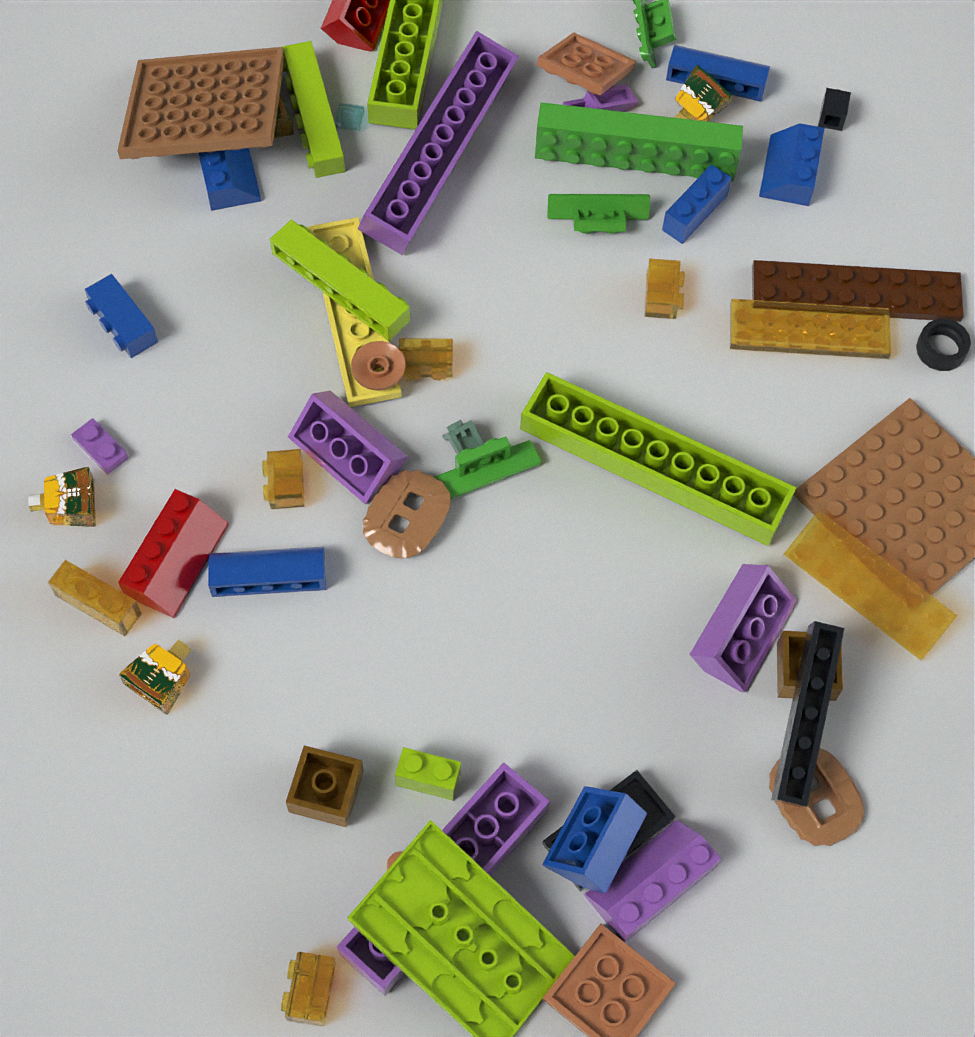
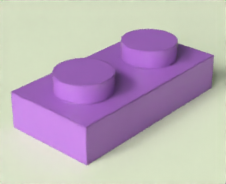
(100, 446)

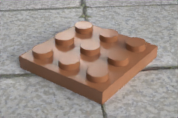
(586, 63)
(608, 988)

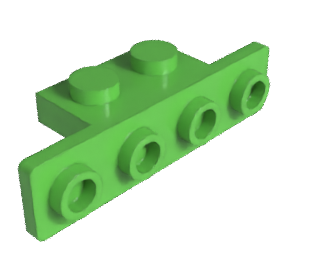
(655, 27)
(599, 211)
(488, 465)

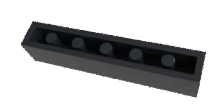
(808, 714)

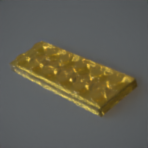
(810, 328)
(870, 585)

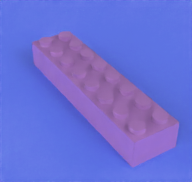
(484, 829)

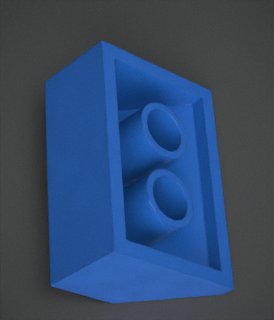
(792, 164)
(229, 178)
(595, 838)

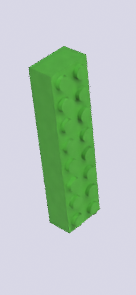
(636, 141)

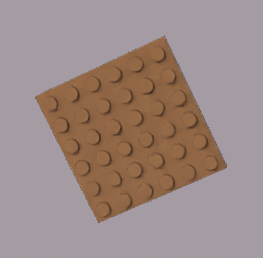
(202, 103)
(903, 496)

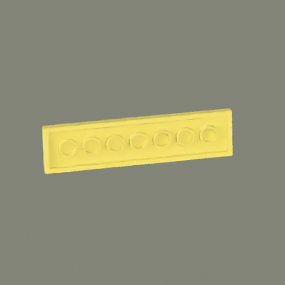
(346, 329)

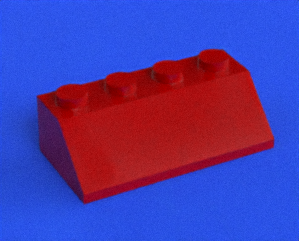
(356, 22)
(173, 553)

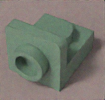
(463, 436)

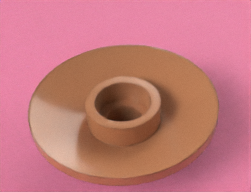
(374, 356)

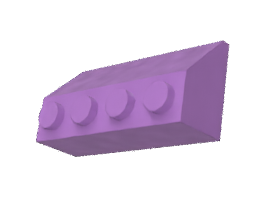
(346, 445)
(744, 626)
(654, 879)

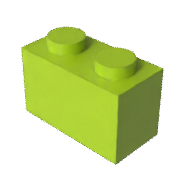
(428, 773)

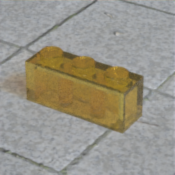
(95, 597)

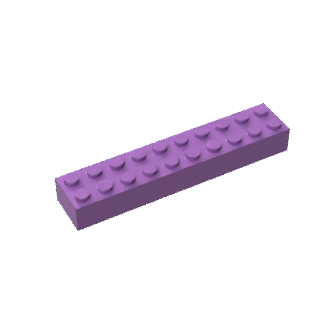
(438, 143)

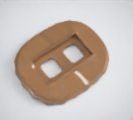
(422, 522)
(839, 790)

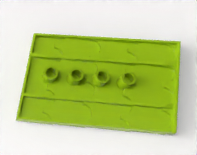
(461, 936)

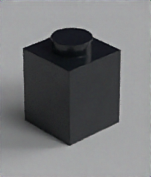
(834, 109)

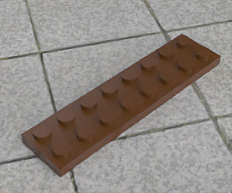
(903, 291)

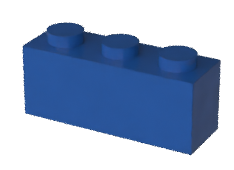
(696, 204)
(120, 316)

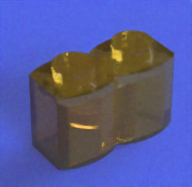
(285, 479)

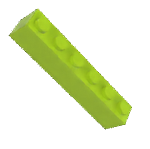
(313, 110)
(340, 279)

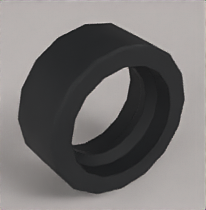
(937, 360)

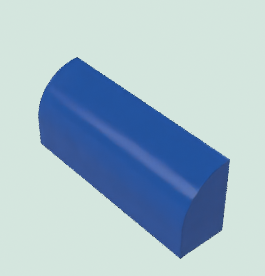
(735, 75)
(267, 571)

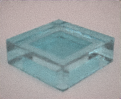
(349, 117)

